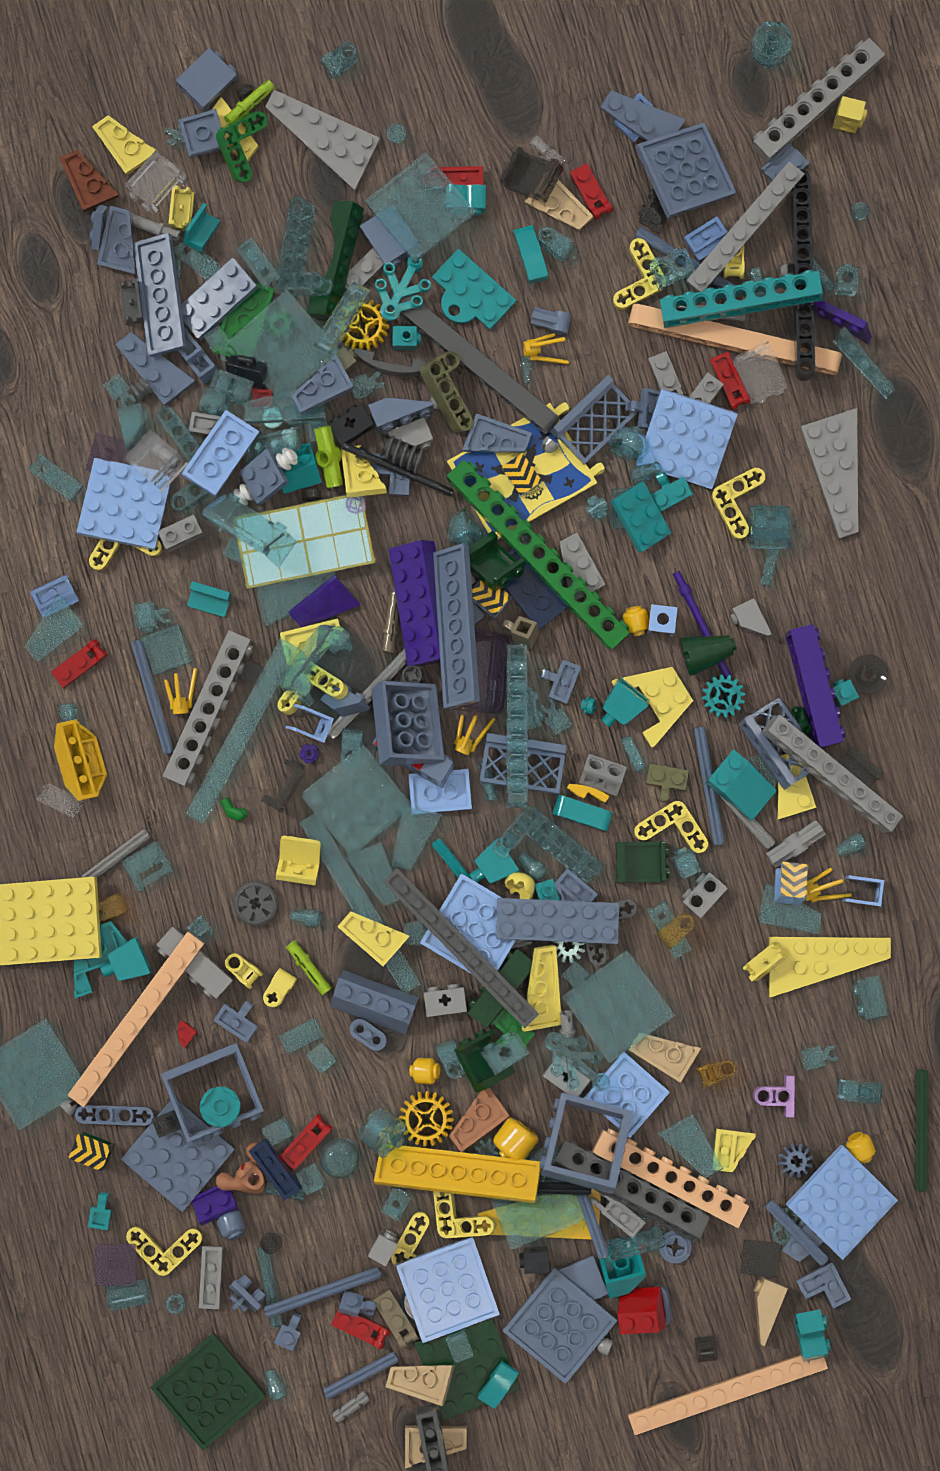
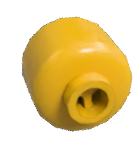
(636, 619)
(425, 1071)
(861, 1147)

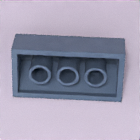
(374, 1002)

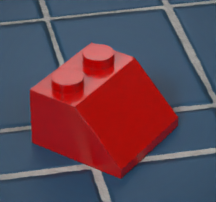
(641, 1311)

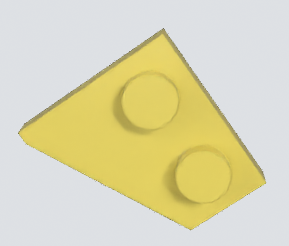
(731, 1147)

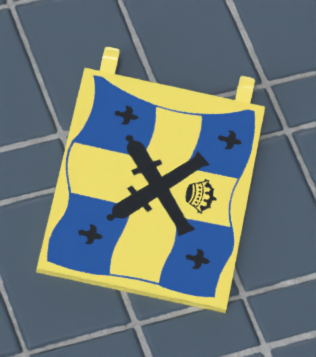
(560, 472)

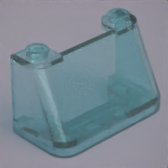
(294, 679)

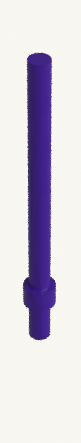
(685, 590)

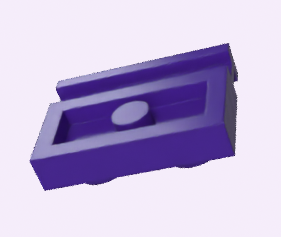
(213, 1204)

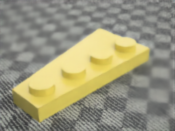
(544, 988)

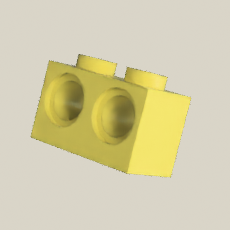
(849, 115)

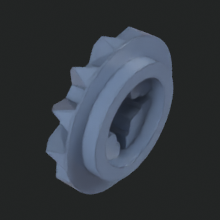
(680, 1254)

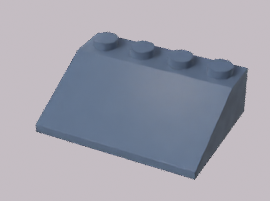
(407, 723)

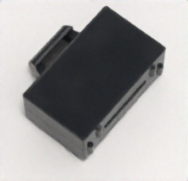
(255, 372)

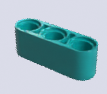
(582, 813)

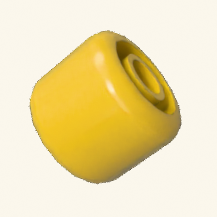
(515, 1140)

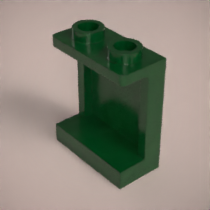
(493, 563)
(641, 862)
(474, 1064)

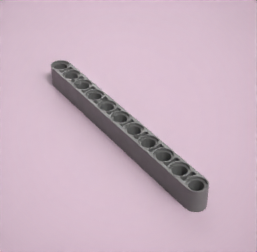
(480, 366)

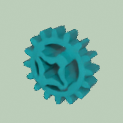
(728, 706)

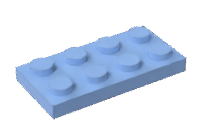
(220, 453)

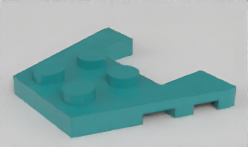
(110, 940)

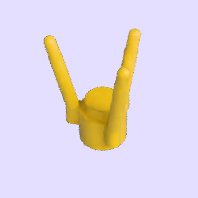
(533, 347)
(179, 704)
(465, 744)
(813, 890)

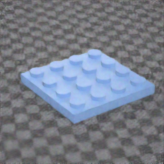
(688, 437)
(122, 506)
(474, 914)
(841, 1202)
(447, 1289)

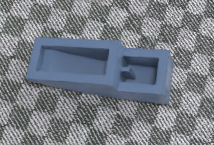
(197, 359)

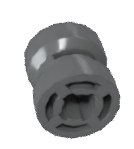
(412, 674)

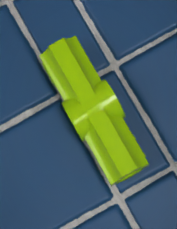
(328, 456)

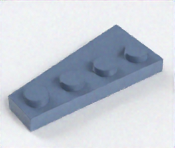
(640, 117)
(158, 372)

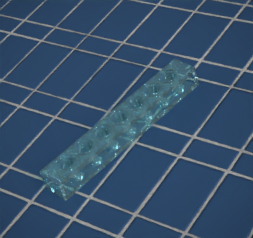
(516, 726)

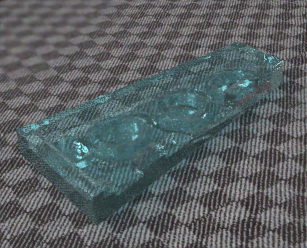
(279, 409)
(281, 597)

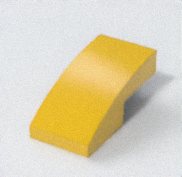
(581, 791)

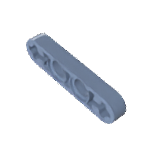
(115, 1115)

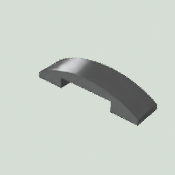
(368, 359)

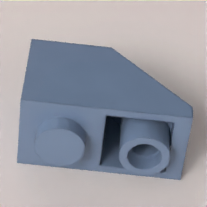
(348, 705)

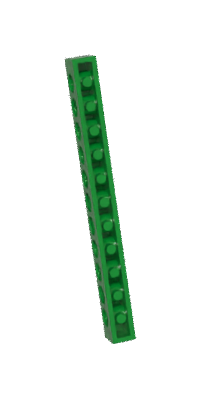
(539, 566)

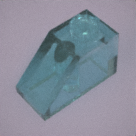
(132, 423)
(859, 1091)

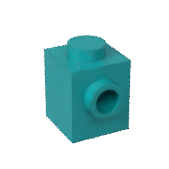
(406, 337)
(844, 692)

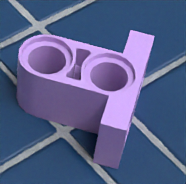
(773, 1091)

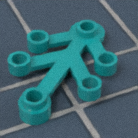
(401, 290)

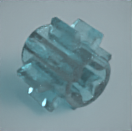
(596, 507)
(483, 1145)

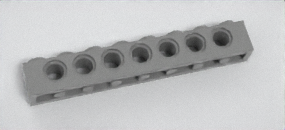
(865, 50)
(231, 642)
(832, 774)

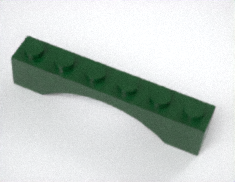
(346, 221)

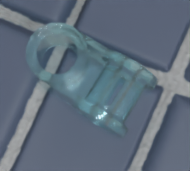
(338, 59)
(557, 245)
(351, 741)
(448, 1057)

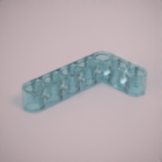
(295, 251)
(181, 442)
(548, 842)

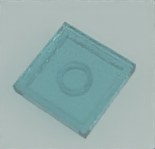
(166, 649)

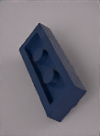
(275, 1169)

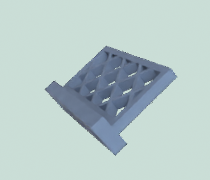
(579, 411)
(537, 748)
(766, 748)

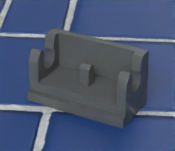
(131, 302)

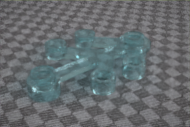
(573, 1060)

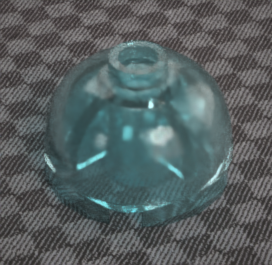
(629, 444)
(463, 529)
(340, 1158)

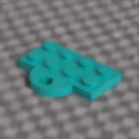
(471, 292)

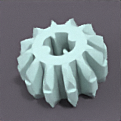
(570, 952)

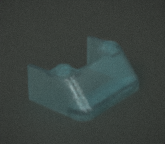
(250, 527)

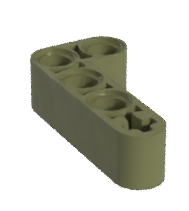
(450, 392)

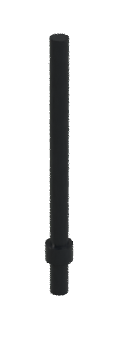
(361, 453)

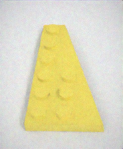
(823, 958)

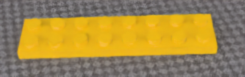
(459, 1173)

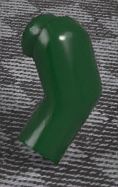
(801, 717)

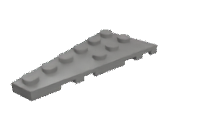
(333, 141)
(834, 456)

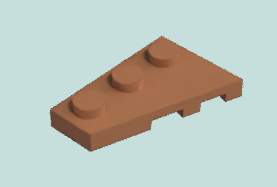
(481, 1118)

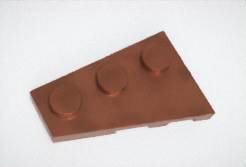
(87, 182)

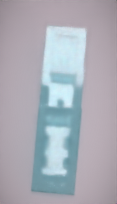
(342, 317)

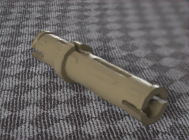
(390, 631)

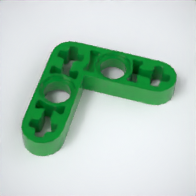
(234, 138)

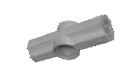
(795, 844)

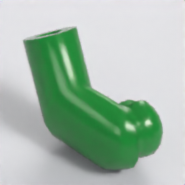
(232, 812)

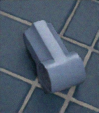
(557, 322)

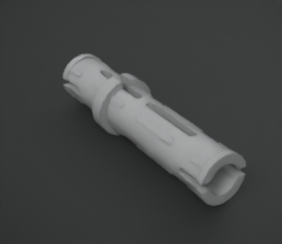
(154, 227)

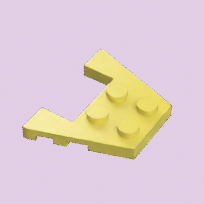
(666, 698)

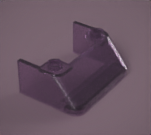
(491, 672)

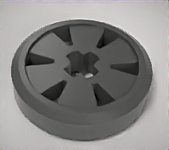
(267, 899)

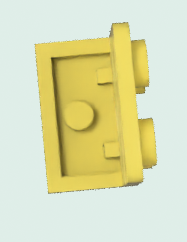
(298, 860)

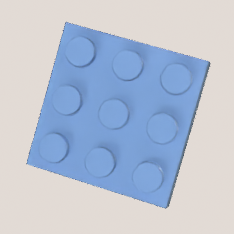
(631, 1090)

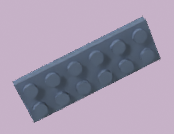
(160, 295)
(557, 920)

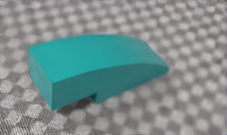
(531, 254)

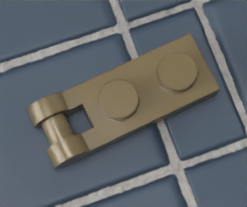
(395, 1318)

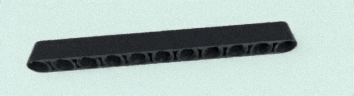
(800, 265)

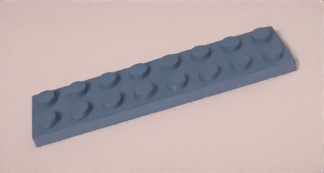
(456, 626)

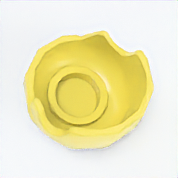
(521, 884)

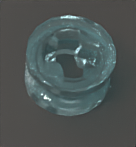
(181, 1302)

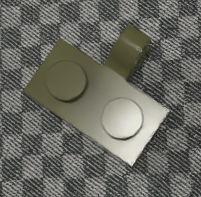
(666, 778)

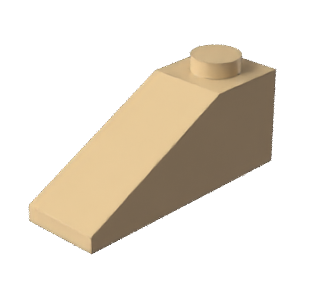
(768, 1302)

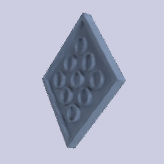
(685, 170)
(172, 1164)
(559, 1325)

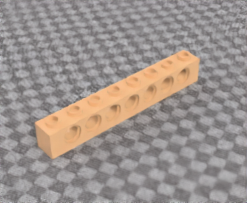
(733, 1215)

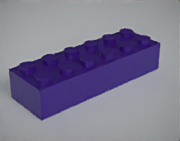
(416, 600)
(814, 686)

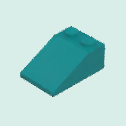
(741, 785)

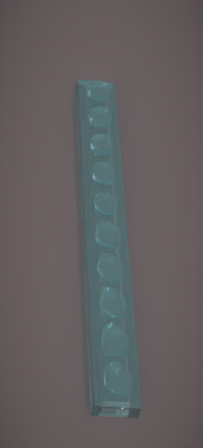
(241, 731)
(356, 895)

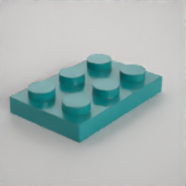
(640, 517)

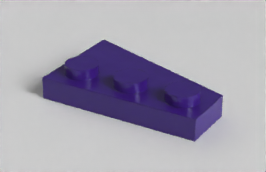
(841, 318)
(323, 603)

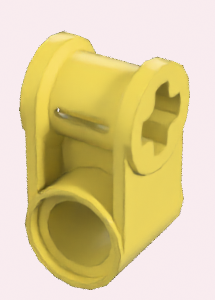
(735, 266)
(243, 970)
(281, 985)

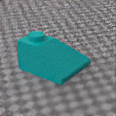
(622, 1274)

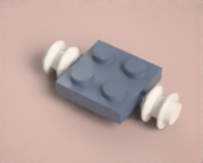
(265, 476)

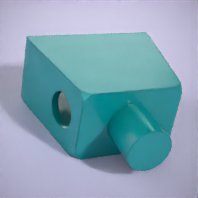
(623, 703)
(492, 866)
(127, 961)

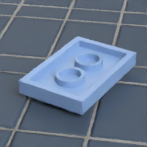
(451, 797)

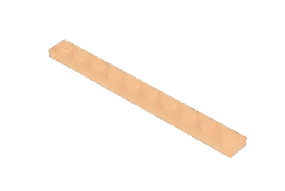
(136, 1019)
(723, 1392)

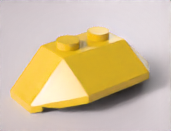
(79, 759)

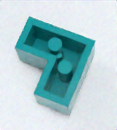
(810, 1335)

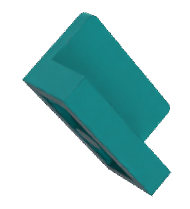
(201, 229)
(209, 599)

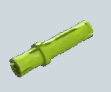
(243, 108)
(302, 959)

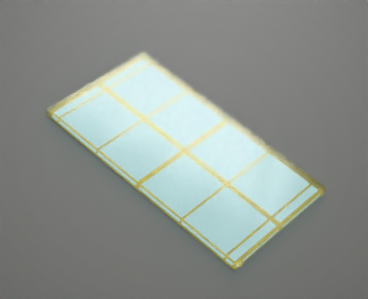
(328, 535)

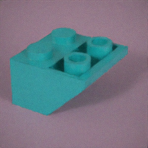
(304, 473)

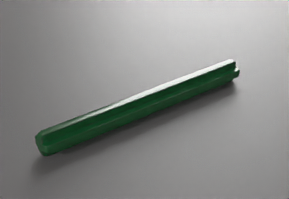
(921, 1149)

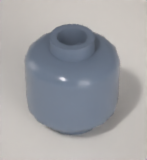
(231, 1225)

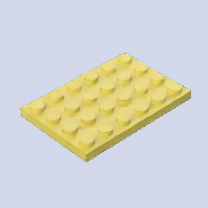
(49, 921)

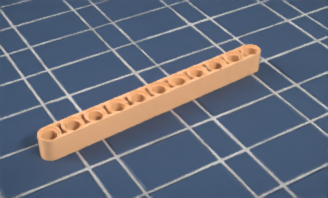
(731, 338)

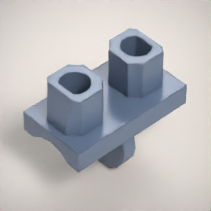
(239, 1288)

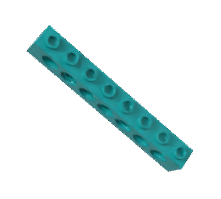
(734, 307)

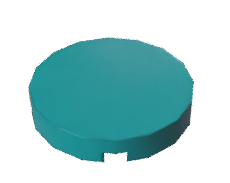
(220, 1107)

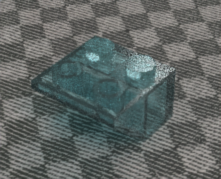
(770, 527)

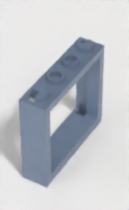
(198, 1063)
(575, 1177)

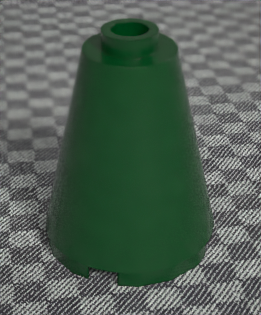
(706, 651)

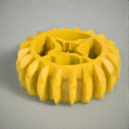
(370, 324)
(436, 1104)

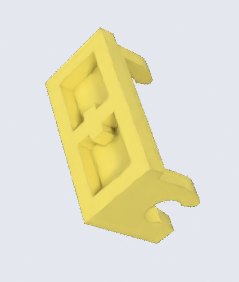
(181, 208)
(766, 961)

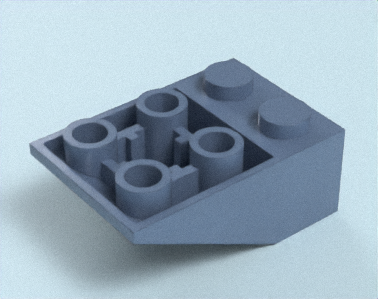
(395, 412)

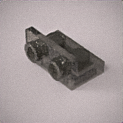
(652, 215)

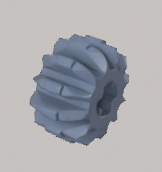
(789, 1166)

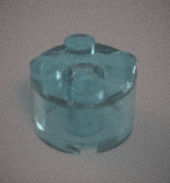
(766, 35)
(382, 1132)

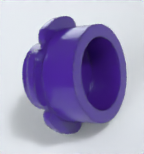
(309, 748)

